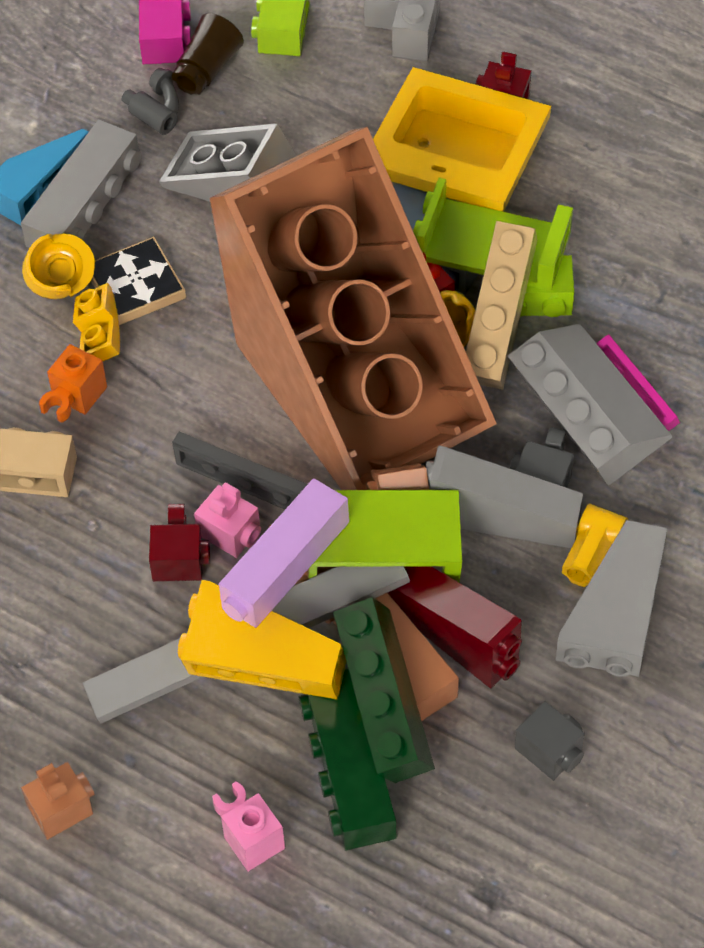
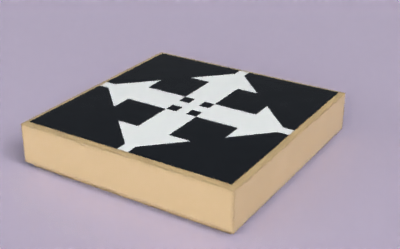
(139, 279)

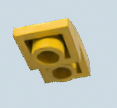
(98, 322)

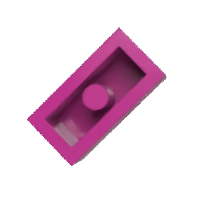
(163, 30)

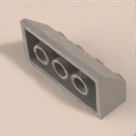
(589, 399)

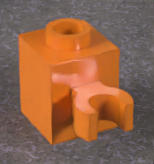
(75, 383)

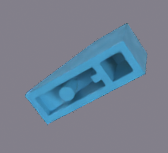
(31, 172)

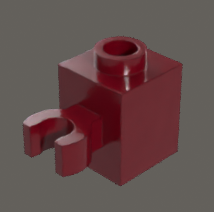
(506, 77)
(177, 548)

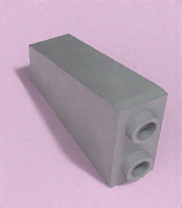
(505, 500)
(615, 609)

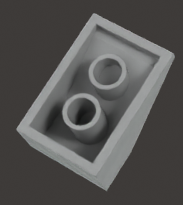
(223, 158)

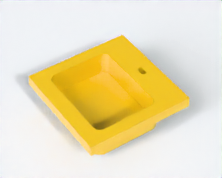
(459, 134)

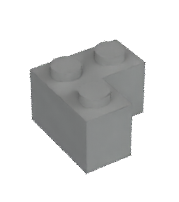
(410, 21)

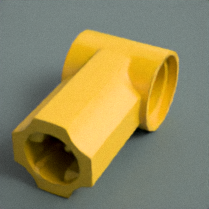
(594, 538)

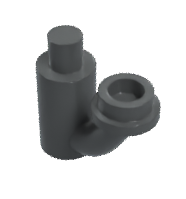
(150, 111)

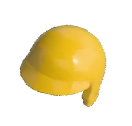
(58, 266)

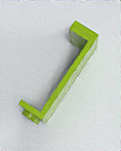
(462, 234)
(398, 531)

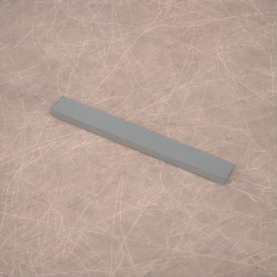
(305, 604)

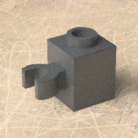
(547, 460)

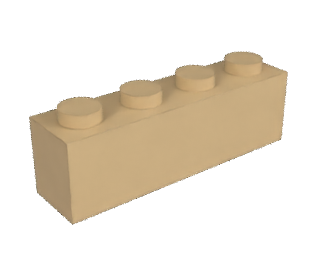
(500, 302)
(36, 462)

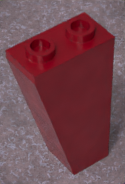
(462, 623)

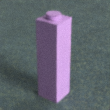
(283, 553)

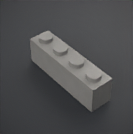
(84, 184)

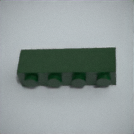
(383, 690)
(358, 793)

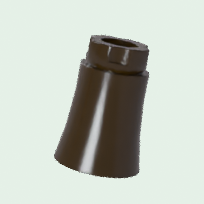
(206, 53)

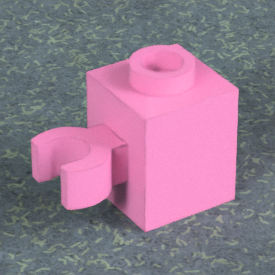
(228, 520)
(250, 827)

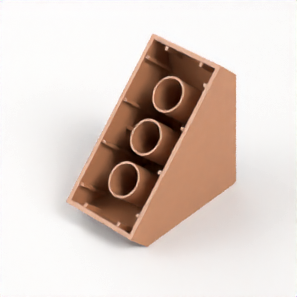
(345, 312)

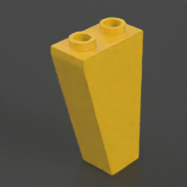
(271, 656)

